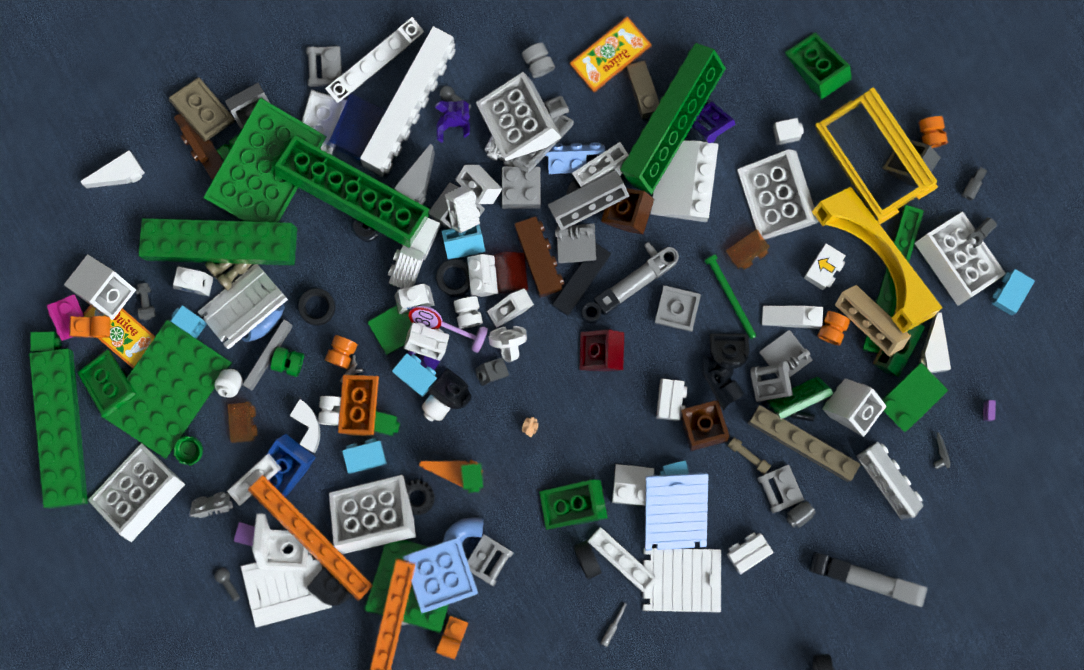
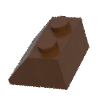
(630, 213)
(704, 425)

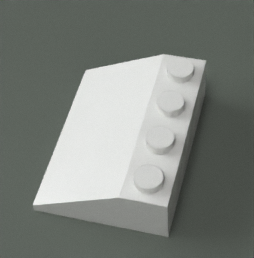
(518, 118)
(687, 183)
(777, 194)
(955, 260)
(890, 481)
(136, 492)
(371, 515)

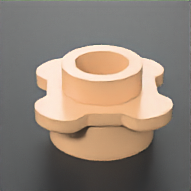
(530, 426)

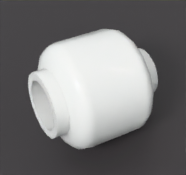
(228, 383)
(434, 409)

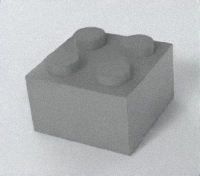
(520, 188)

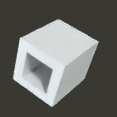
(788, 131)

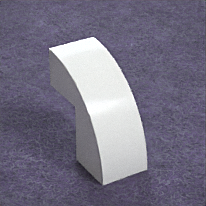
(306, 416)

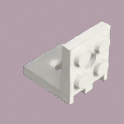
(269, 548)

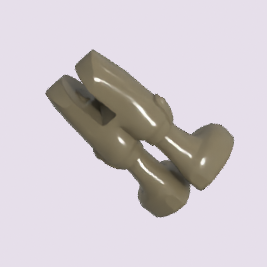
(226, 279)

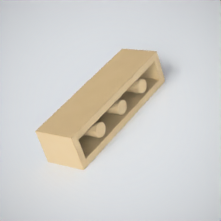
(872, 320)

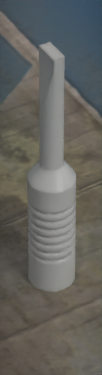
(612, 628)

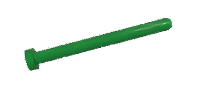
(730, 295)

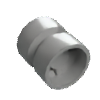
(538, 60)

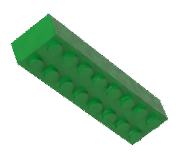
(673, 118)
(351, 191)
(218, 241)
(58, 428)

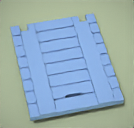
(676, 511)

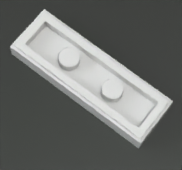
(267, 467)

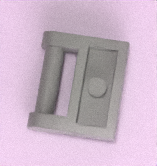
(330, 65)
(771, 388)
(786, 486)
(483, 555)

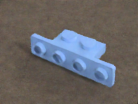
(570, 158)

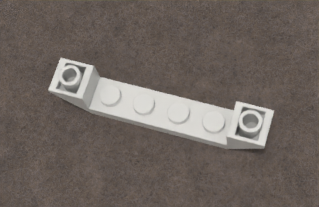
(374, 60)

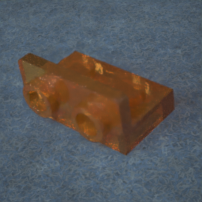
(748, 249)
(241, 422)

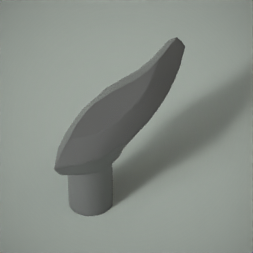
(944, 461)

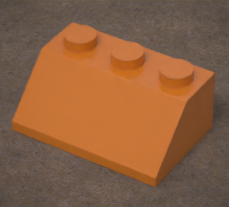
(358, 405)

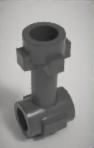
(146, 311)

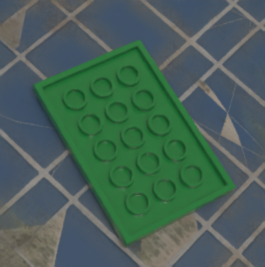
(247, 176)
(169, 387)

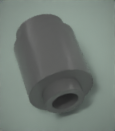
(800, 514)

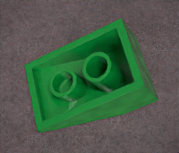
(819, 65)
(913, 397)
(573, 504)

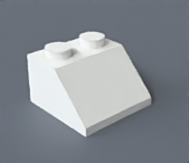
(630, 484)

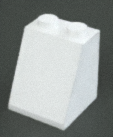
(100, 287)
(854, 406)

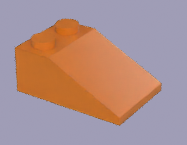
(447, 469)

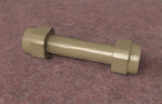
(762, 465)

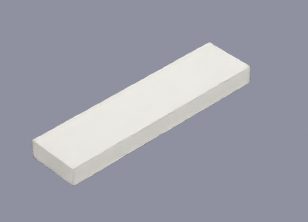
(622, 560)

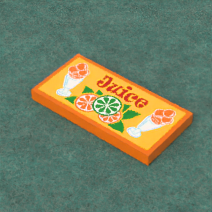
(610, 54)
(127, 336)

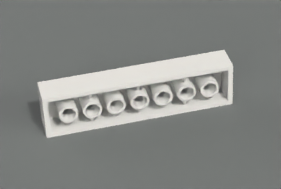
(408, 102)

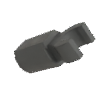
(974, 184)
(982, 231)

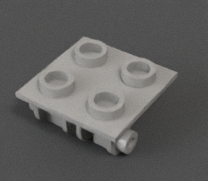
(576, 243)
(786, 349)
(203, 506)

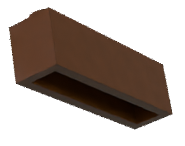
(538, 256)

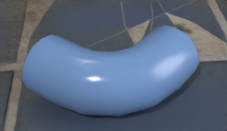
(265, 326)
(465, 528)

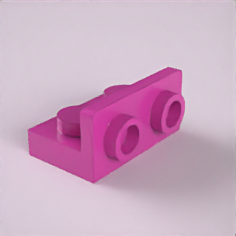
(61, 312)

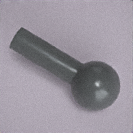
(447, 93)
(222, 576)

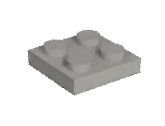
(677, 308)

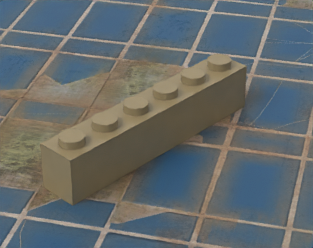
(804, 443)

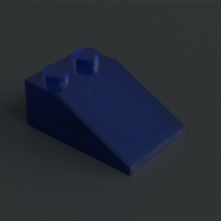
(355, 126)

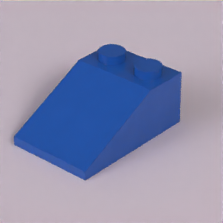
(294, 463)

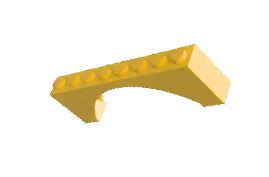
(848, 212)

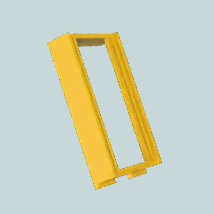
(898, 141)

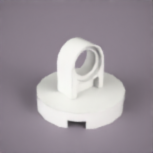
(508, 341)

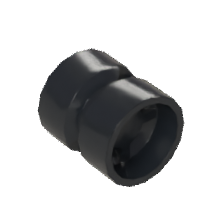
(364, 232)

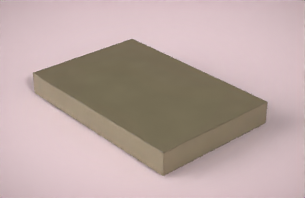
(201, 109)

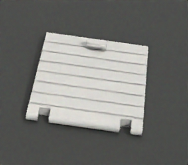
(243, 306)
(684, 580)
(281, 593)

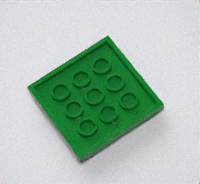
(378, 596)

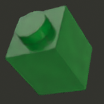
(44, 341)
(386, 424)
(472, 477)

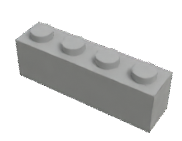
(588, 200)

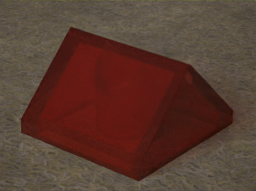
(510, 272)

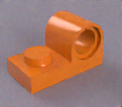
(89, 327)
(452, 637)

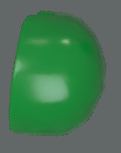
(188, 450)

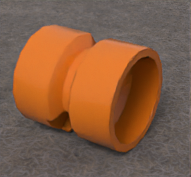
(933, 131)
(833, 329)
(341, 350)

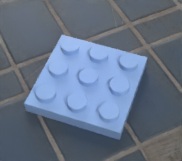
(441, 575)

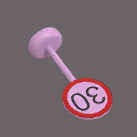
(433, 320)

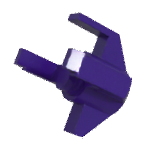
(453, 115)

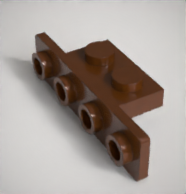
(201, 150)

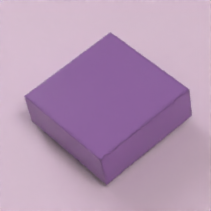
(989, 410)
(245, 534)

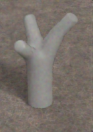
(351, 370)

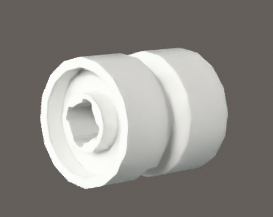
(468, 312)
(330, 410)

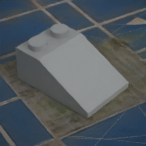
(416, 180)

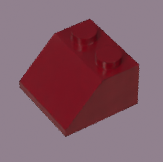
(602, 350)

